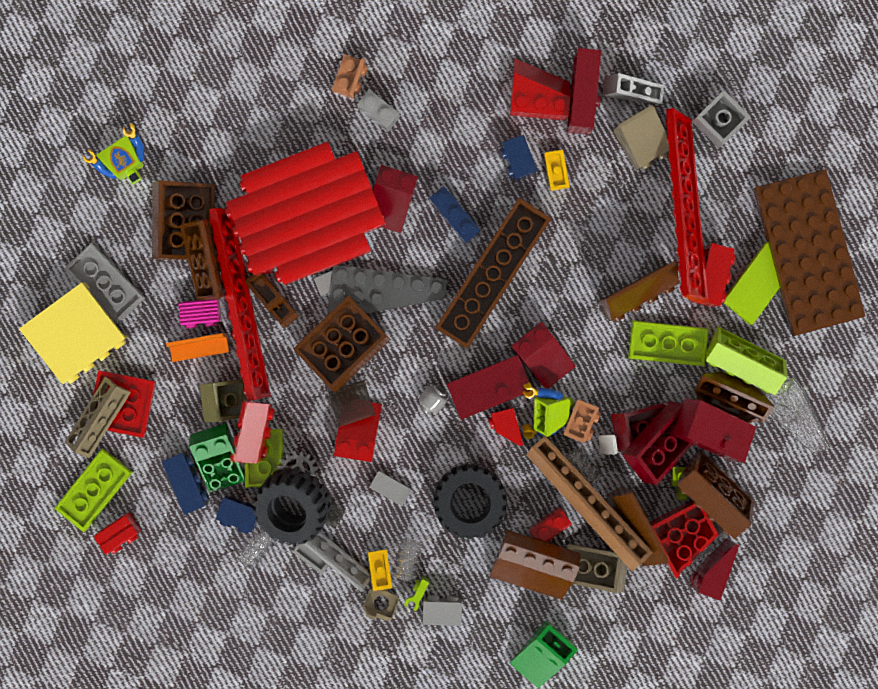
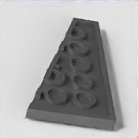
(381, 289)

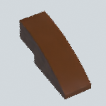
(272, 299)

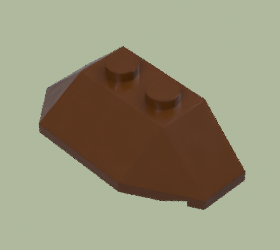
(734, 397)

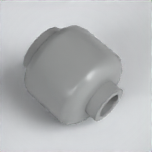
(433, 399)

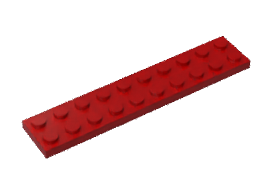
(686, 207)
(240, 306)

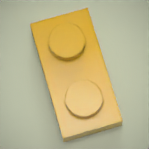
(556, 170)
(379, 570)

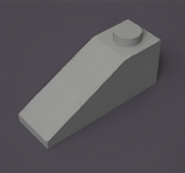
(632, 89)

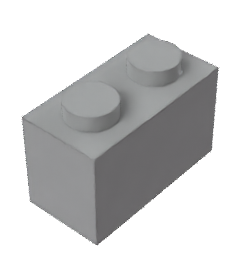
(378, 110)
(442, 611)

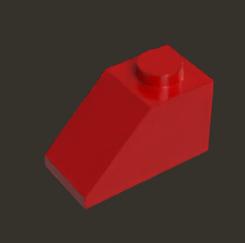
(506, 425)

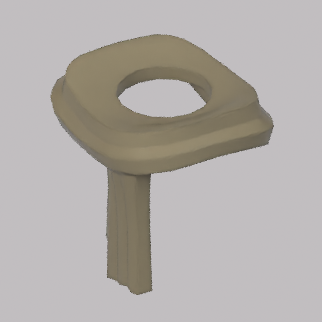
(371, 610)

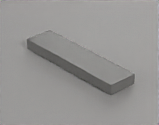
(339, 561)

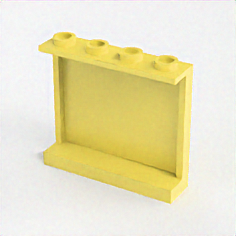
(73, 334)

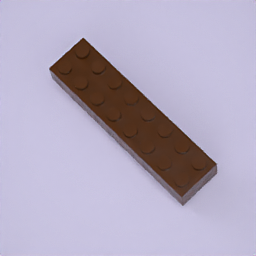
(493, 273)

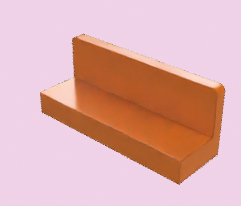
(199, 347)

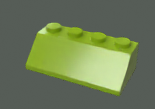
(746, 361)

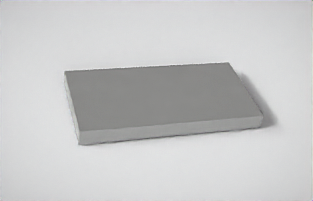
(106, 282)

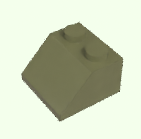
(222, 400)

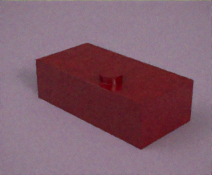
(584, 91)
(488, 387)
(714, 430)
(656, 448)

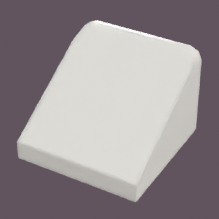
(608, 444)

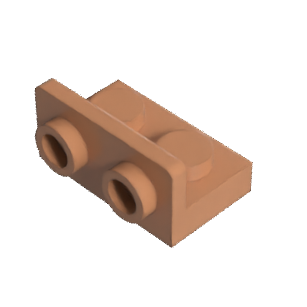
(349, 76)
(581, 421)

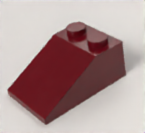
(394, 195)
(543, 355)
(631, 423)
(713, 573)

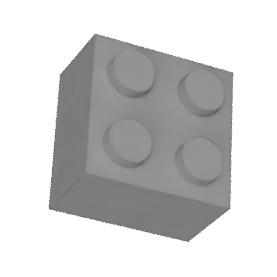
(721, 119)

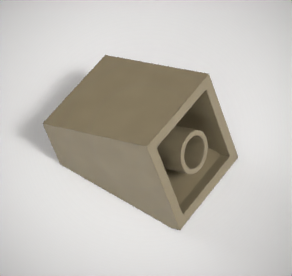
(643, 138)

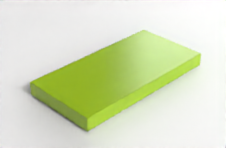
(754, 287)
(668, 343)
(93, 490)

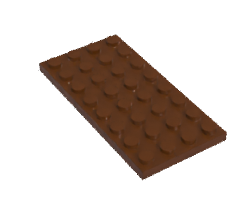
(809, 252)

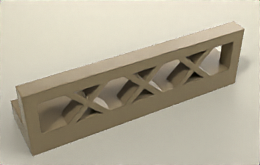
(98, 419)

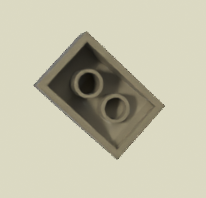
(600, 569)

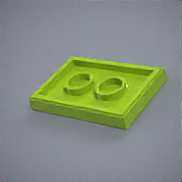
(258, 472)

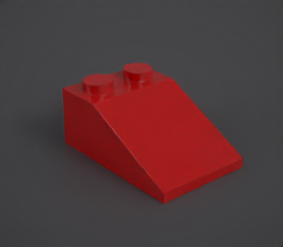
(358, 438)

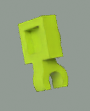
(675, 474)
(419, 588)

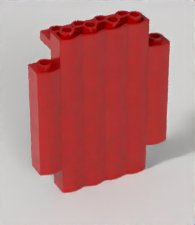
(304, 214)

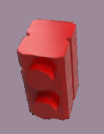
(550, 525)
(117, 533)

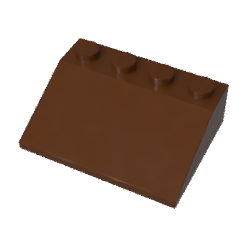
(175, 205)
(202, 260)
(640, 291)
(341, 344)
(717, 494)
(627, 507)
(535, 565)

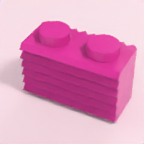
(200, 312)

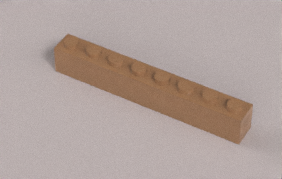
(589, 503)

